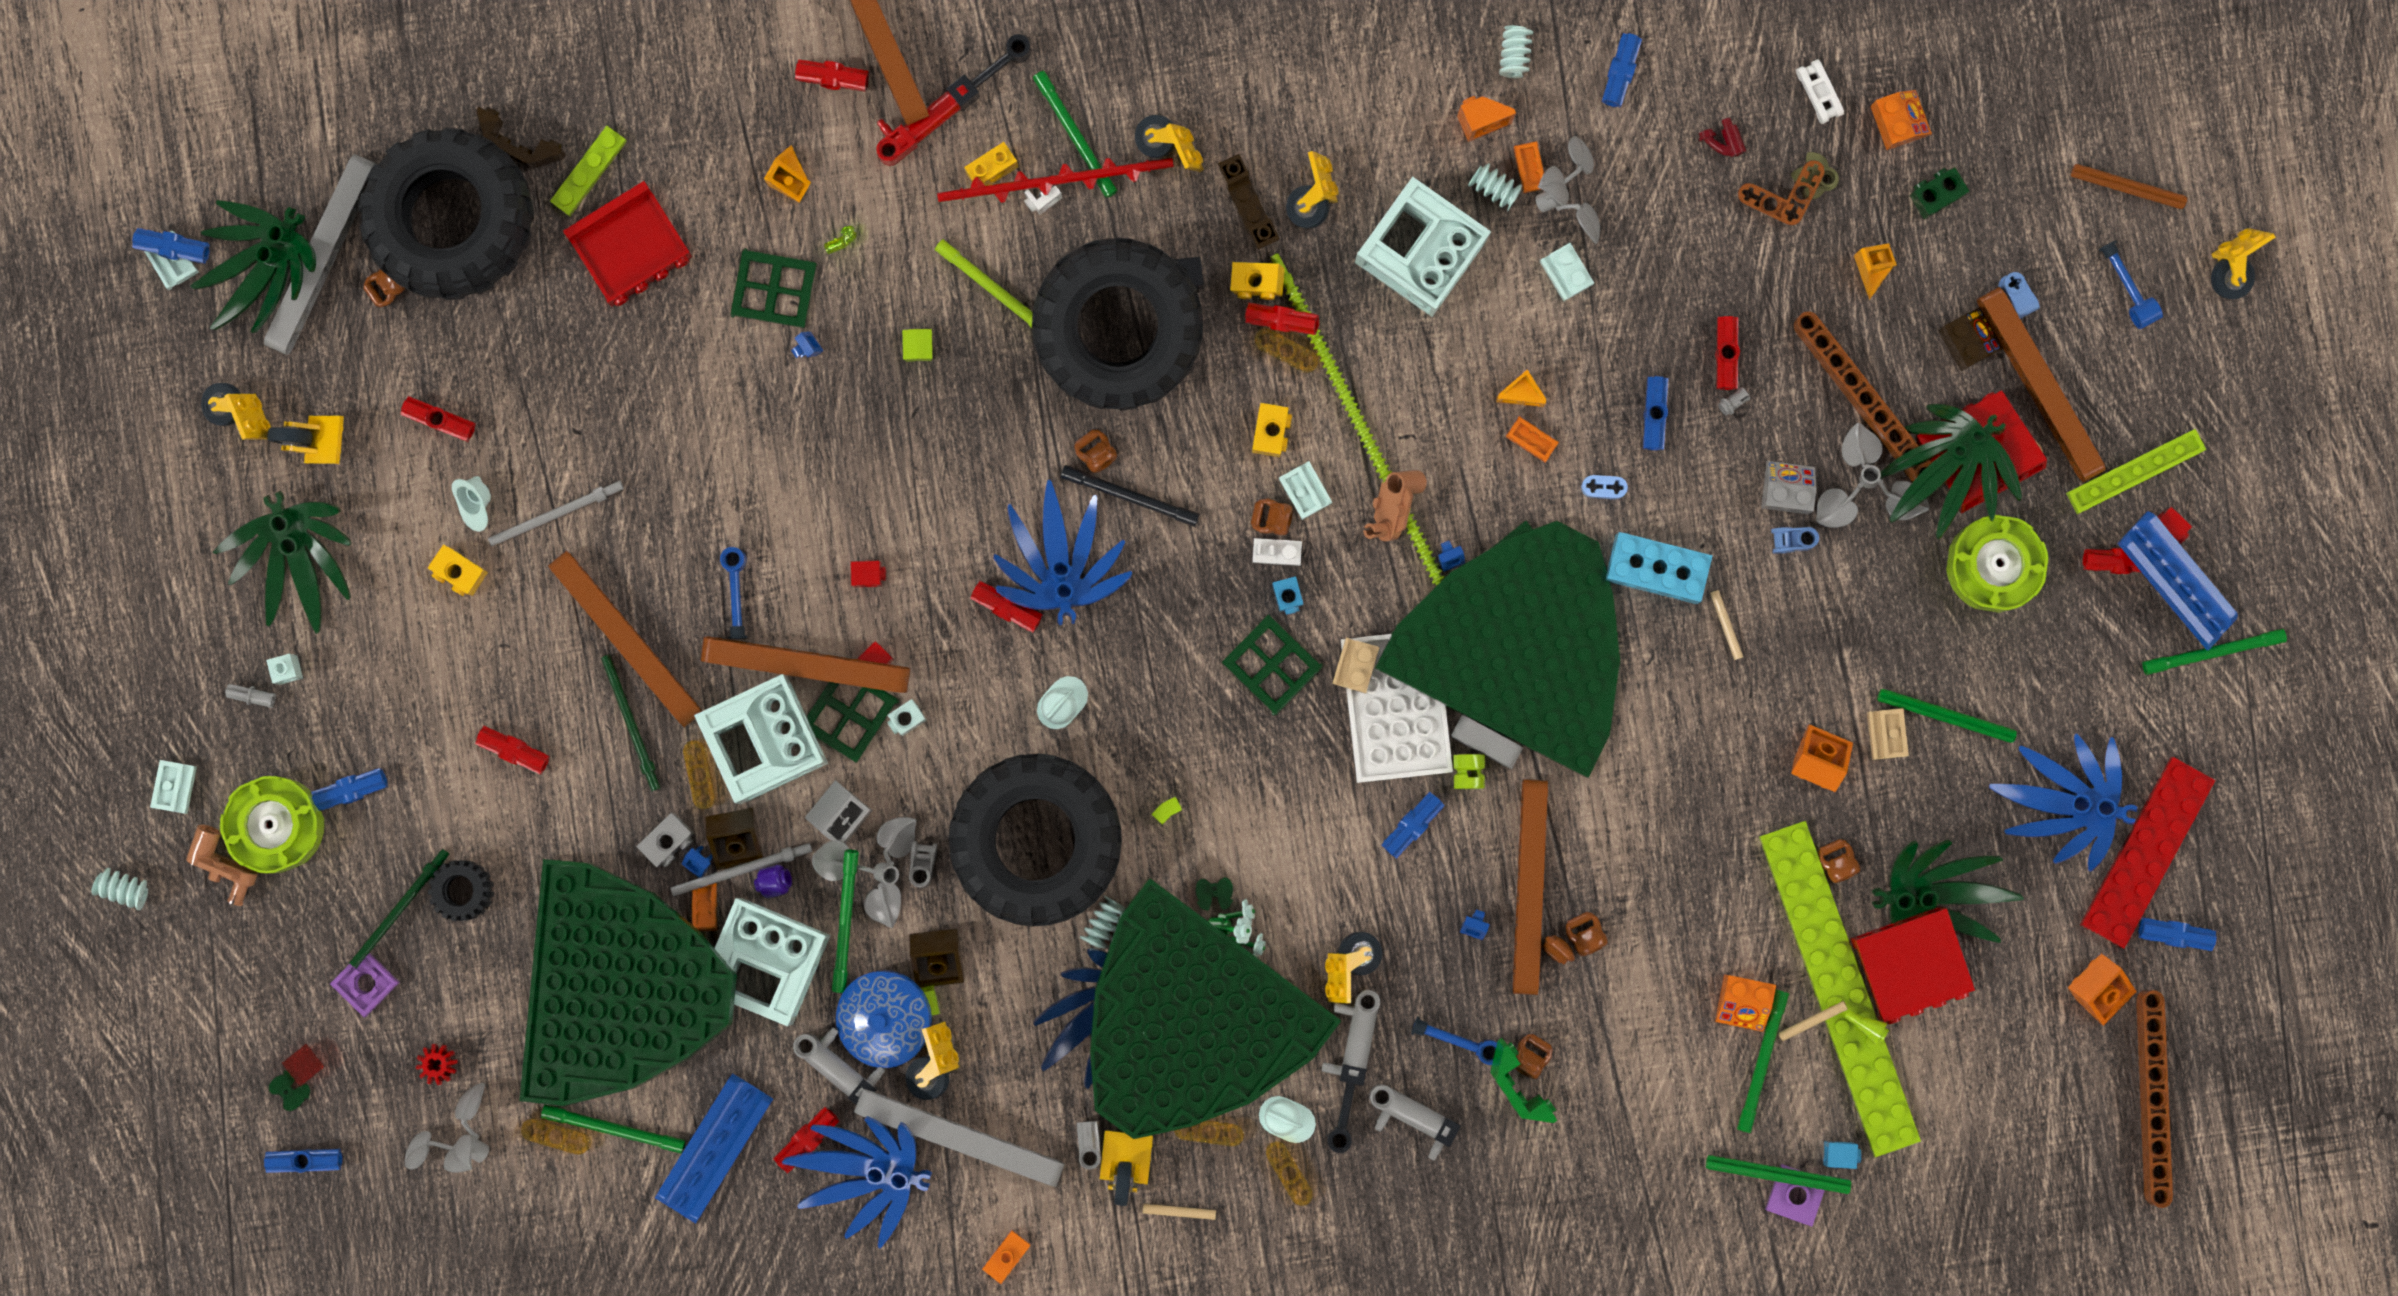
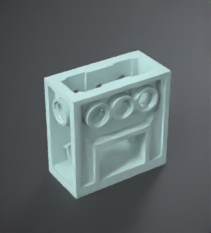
(1443, 226)
(764, 729)
(778, 959)

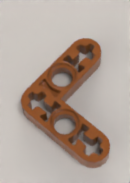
(1783, 204)

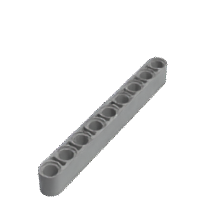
(326, 244)
(960, 1138)

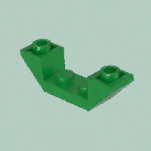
(1504, 1062)

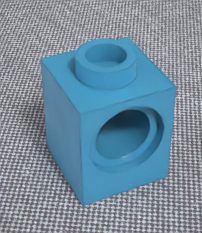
(1284, 585)
(1841, 1154)

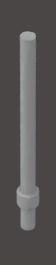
(598, 494)
(787, 855)

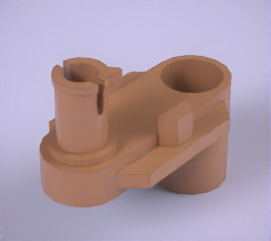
(1394, 504)
(203, 856)

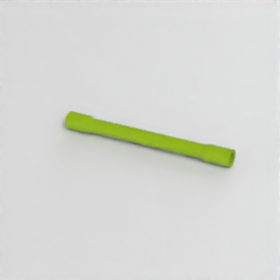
(954, 257)

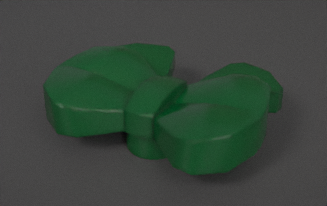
(1206, 891)
(291, 1098)

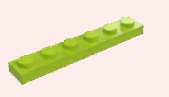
(2136, 471)

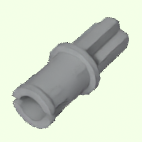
(250, 695)

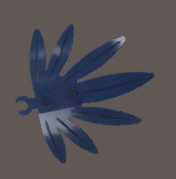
(1081, 1024)

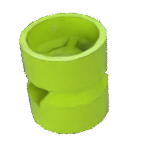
(1472, 763)

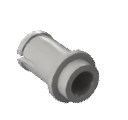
(1732, 402)

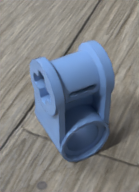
(2020, 295)
(1792, 539)

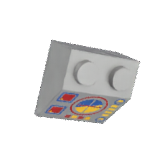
(1789, 488)

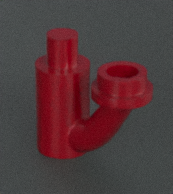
(1734, 143)

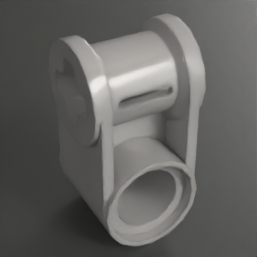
(922, 862)

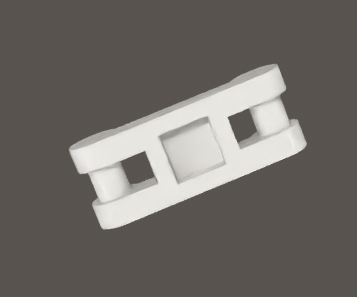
(1820, 91)

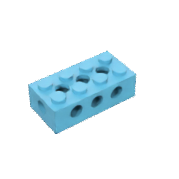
(1669, 556)

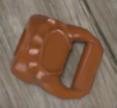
(389, 287)
(1100, 455)
(1278, 519)
(1841, 867)
(1588, 940)
(1558, 949)
(1530, 1063)

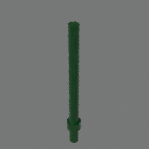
(647, 767)
(427, 873)

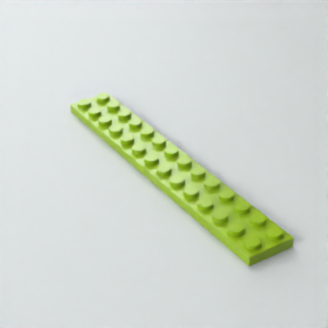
(1838, 979)

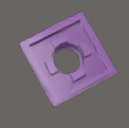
(365, 1002)
(1780, 1203)

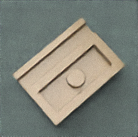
(1355, 665)
(1887, 734)

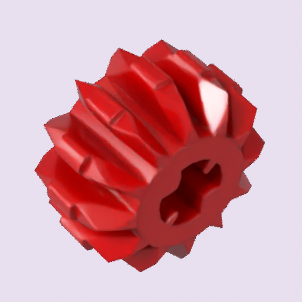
(427, 1064)

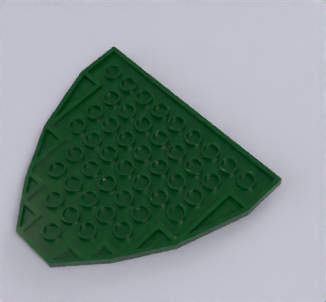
(1520, 644)
(615, 988)
(1191, 1021)

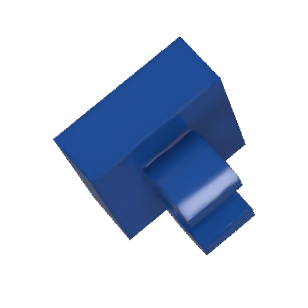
(807, 345)
(1450, 556)
(697, 863)
(1474, 926)

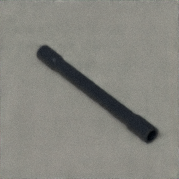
(1082, 478)

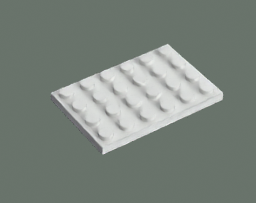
(1396, 728)

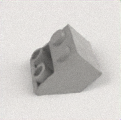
(838, 813)

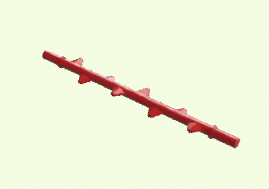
(1045, 184)

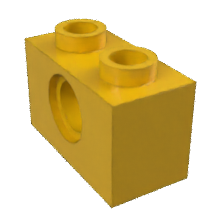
(992, 165)
(1245, 273)
(1267, 416)
(471, 574)

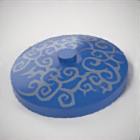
(883, 1018)

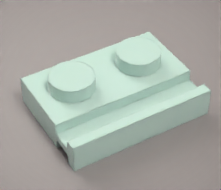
(172, 271)
(1566, 272)
(1305, 490)
(173, 786)

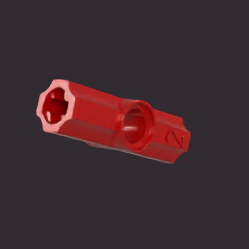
(832, 75)
(1282, 318)
(1727, 338)
(425, 413)
(2110, 560)
(1004, 608)
(512, 750)
(805, 1139)

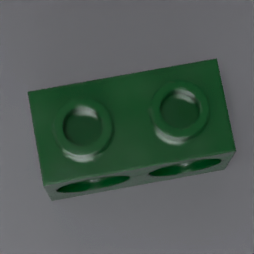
(1941, 196)

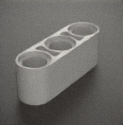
(1486, 742)

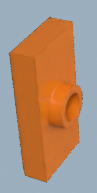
(1529, 166)
(1532, 439)
(705, 908)
(1006, 1256)

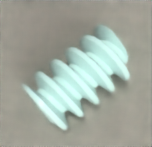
(1514, 51)
(1495, 186)
(120, 889)
(1104, 924)

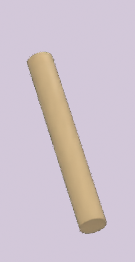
(1726, 624)
(1813, 1020)
(1179, 1211)

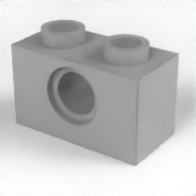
(652, 844)

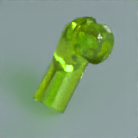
(841, 242)

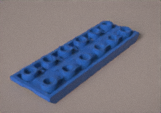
(2178, 579)
(714, 1148)

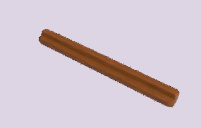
(2129, 186)

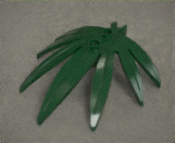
(278, 248)
(1965, 450)
(289, 535)
(1916, 894)

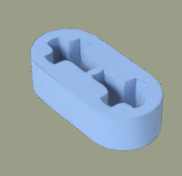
(1605, 481)

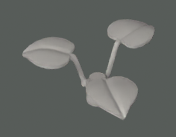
(1556, 192)
(1862, 448)
(880, 903)
(466, 1147)

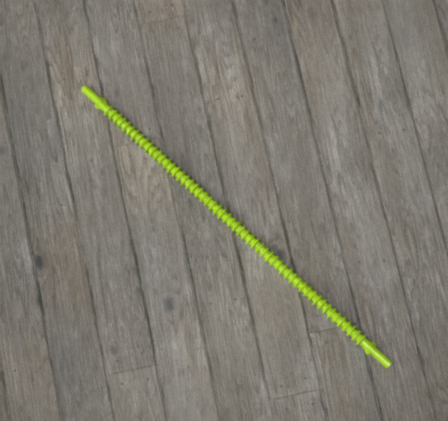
(1357, 419)

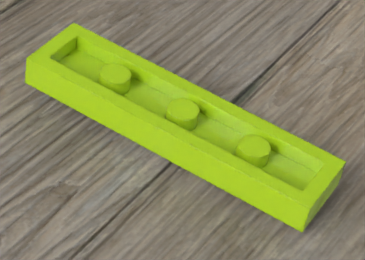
(588, 171)

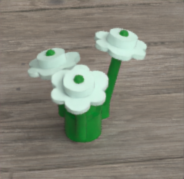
(1242, 929)

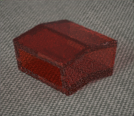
(303, 1064)

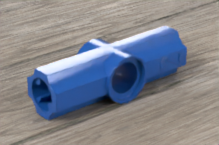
(1621, 70)
(171, 245)
(1655, 428)
(349, 789)
(1412, 825)
(2177, 934)
(289, 1160)

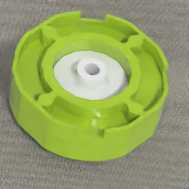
(2020, 566)
(248, 822)

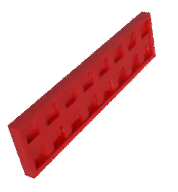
(2147, 852)

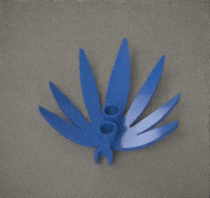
(1060, 583)
(2090, 807)
(885, 1170)

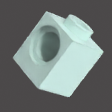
(284, 669)
(917, 718)

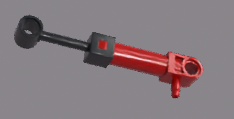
(958, 97)

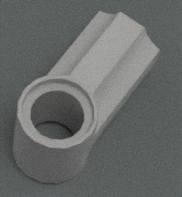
(1088, 1141)

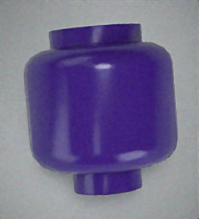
(773, 881)

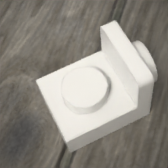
(1043, 202)

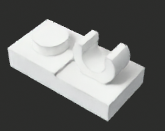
(1277, 552)

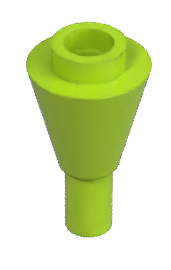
(1873, 1029)

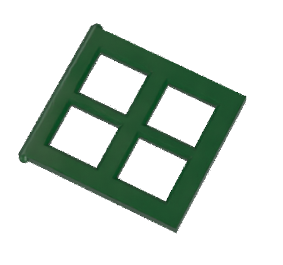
(773, 289)
(1272, 665)
(850, 713)

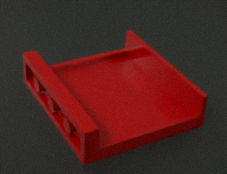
(628, 244)
(2015, 439)
(1914, 964)

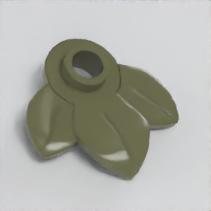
(1830, 172)

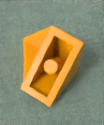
(788, 175)
(1874, 265)
(1522, 392)

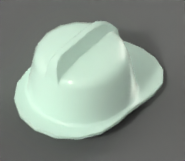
(472, 499)
(1062, 702)
(1287, 1119)

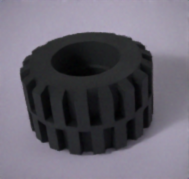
(481, 890)

